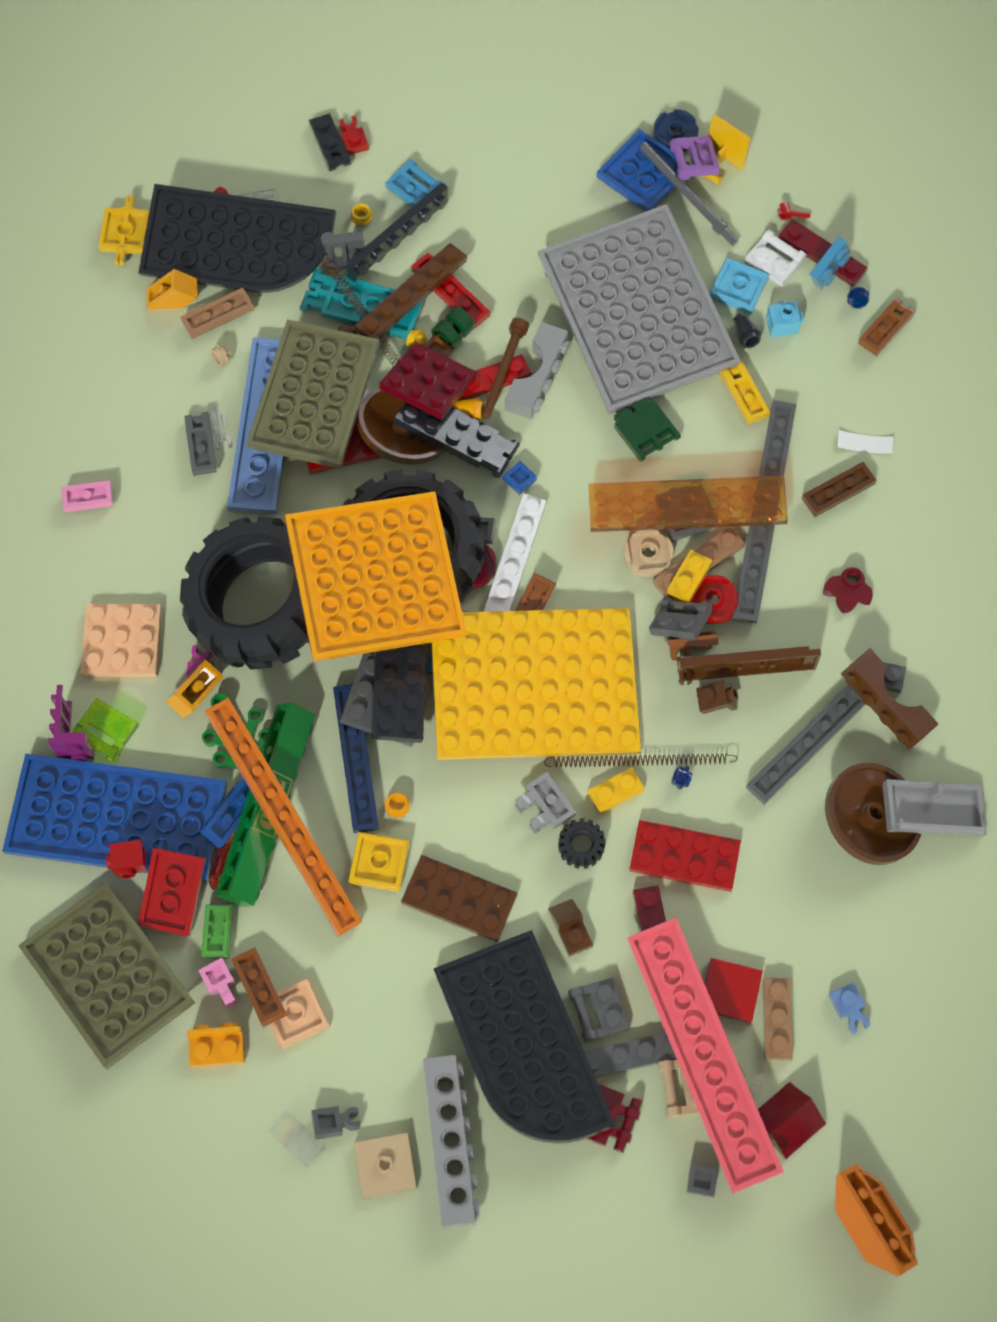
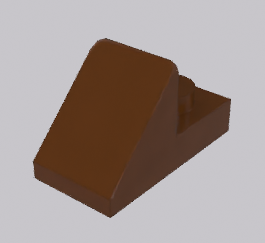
(570, 927)

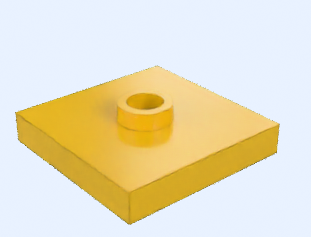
(379, 862)

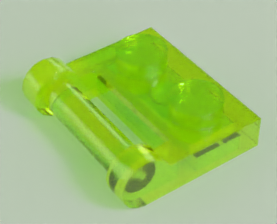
(111, 723)

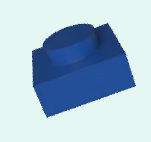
(519, 477)

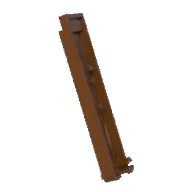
(746, 663)

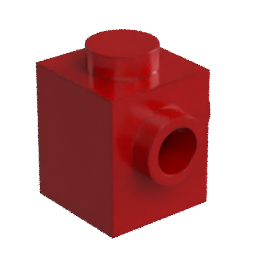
(127, 859)

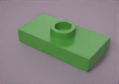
(217, 931)

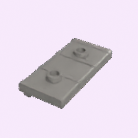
(934, 808)

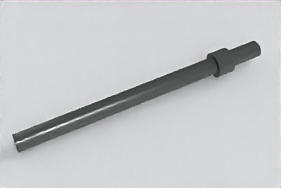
(719, 225)

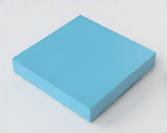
(739, 286)

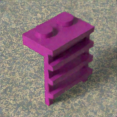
(67, 744)

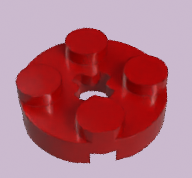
(726, 593)

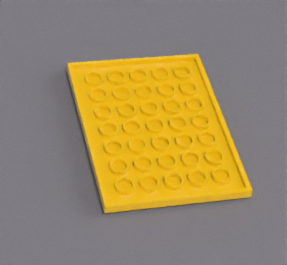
(537, 685)

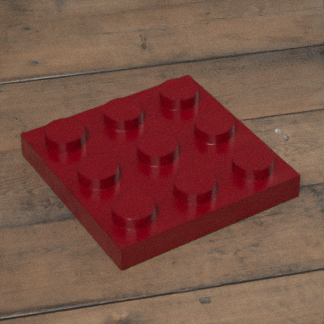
(428, 380)

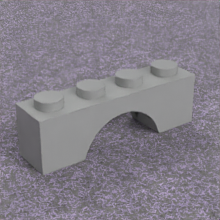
(526, 393)

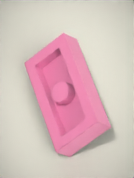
(87, 496)

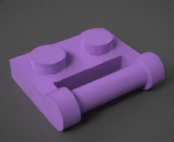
(701, 154)

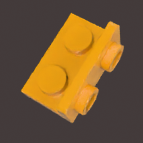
(216, 1045)

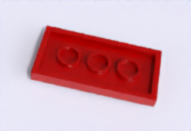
(685, 855)

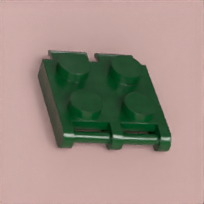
(645, 428)

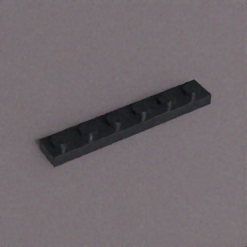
(396, 232)

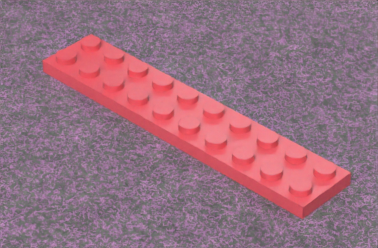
(705, 1056)

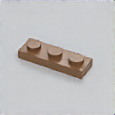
(217, 313)
(777, 1019)

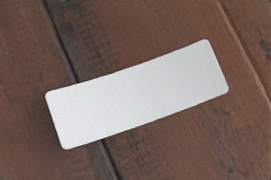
(865, 443)

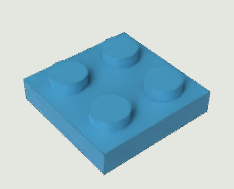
(835, 257)

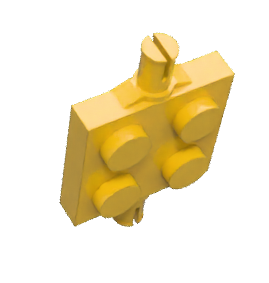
(123, 230)

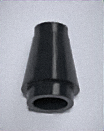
(746, 331)

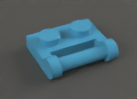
(409, 188)

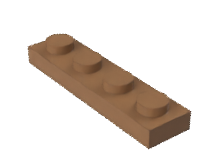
(718, 549)

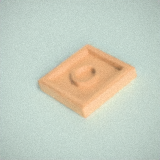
(303, 1015)

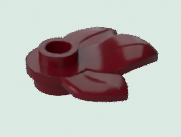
(848, 593)

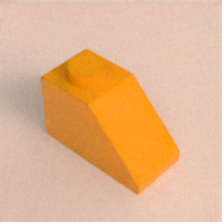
(172, 291)
(194, 689)

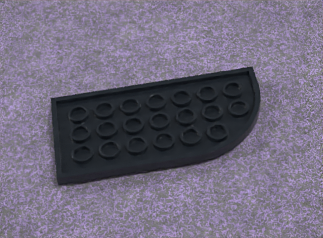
(233, 239)
(523, 1042)

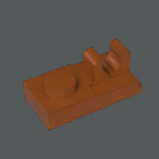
(703, 642)

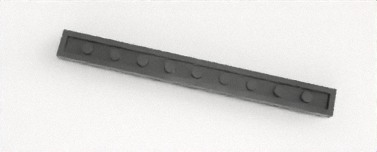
(760, 536)

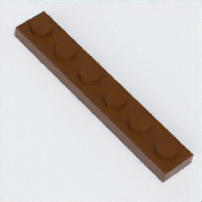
(411, 292)

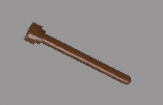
(518, 329)

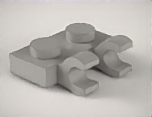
(549, 799)

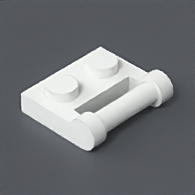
(770, 262)

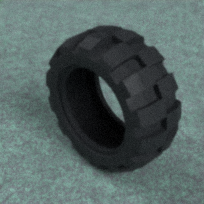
(457, 516)
(211, 575)

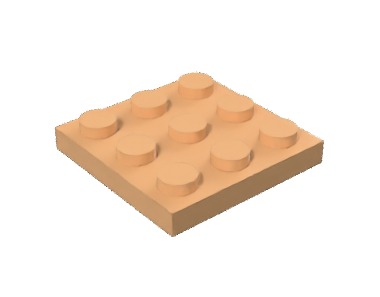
(121, 640)

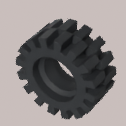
(581, 828)

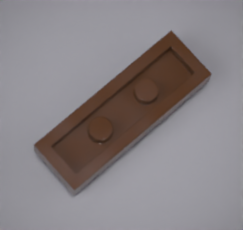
(839, 489)

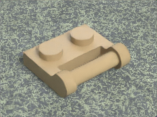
(673, 1109)

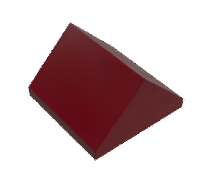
(790, 1119)

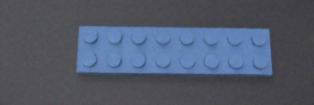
(255, 473)

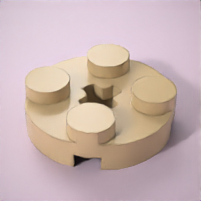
(648, 566)

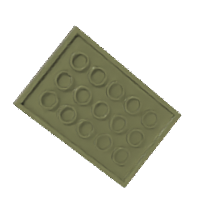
(313, 394)
(106, 975)

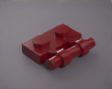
(623, 1136)

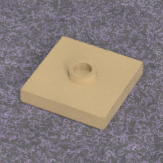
(385, 1165)

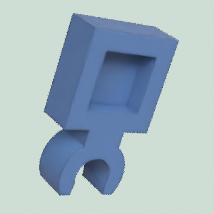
(848, 1004)

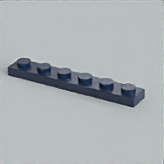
(356, 768)

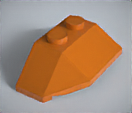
(874, 1221)

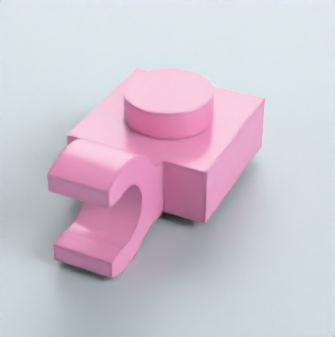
(217, 979)

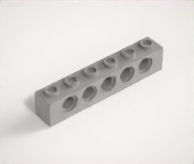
(437, 1070)

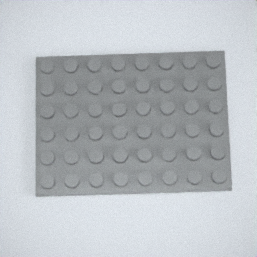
(638, 308)

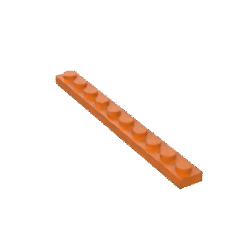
(283, 817)

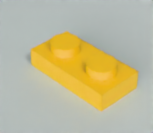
(689, 576)
(615, 791)

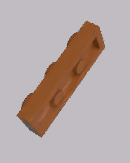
(259, 987)

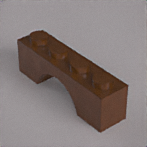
(906, 722)

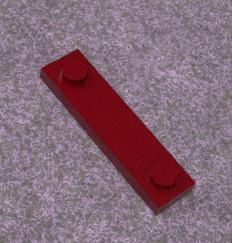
(815, 247)

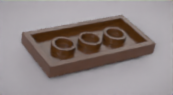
(459, 898)

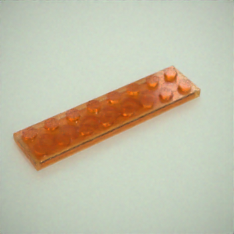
(687, 503)

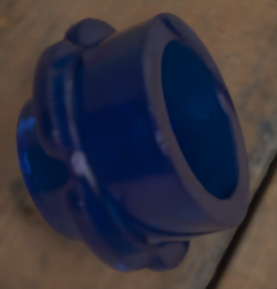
(858, 297)
(681, 777)

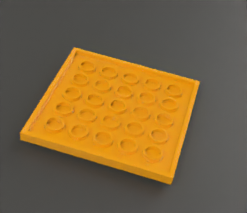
(374, 576)

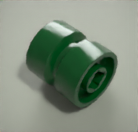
(454, 327)

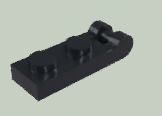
(329, 142)

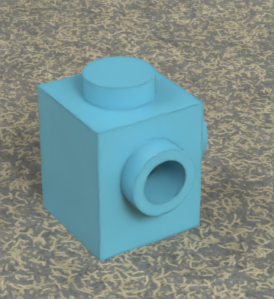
(784, 318)

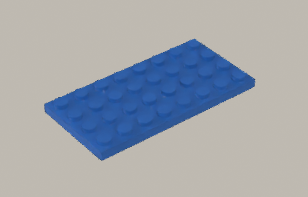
(80, 807)

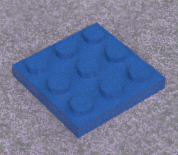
(636, 175)

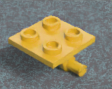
(728, 144)

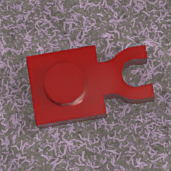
(353, 137)

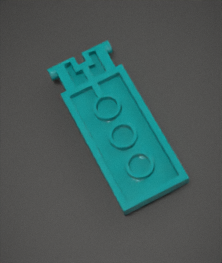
(334, 305)

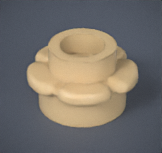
(220, 355)

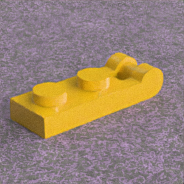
(745, 394)

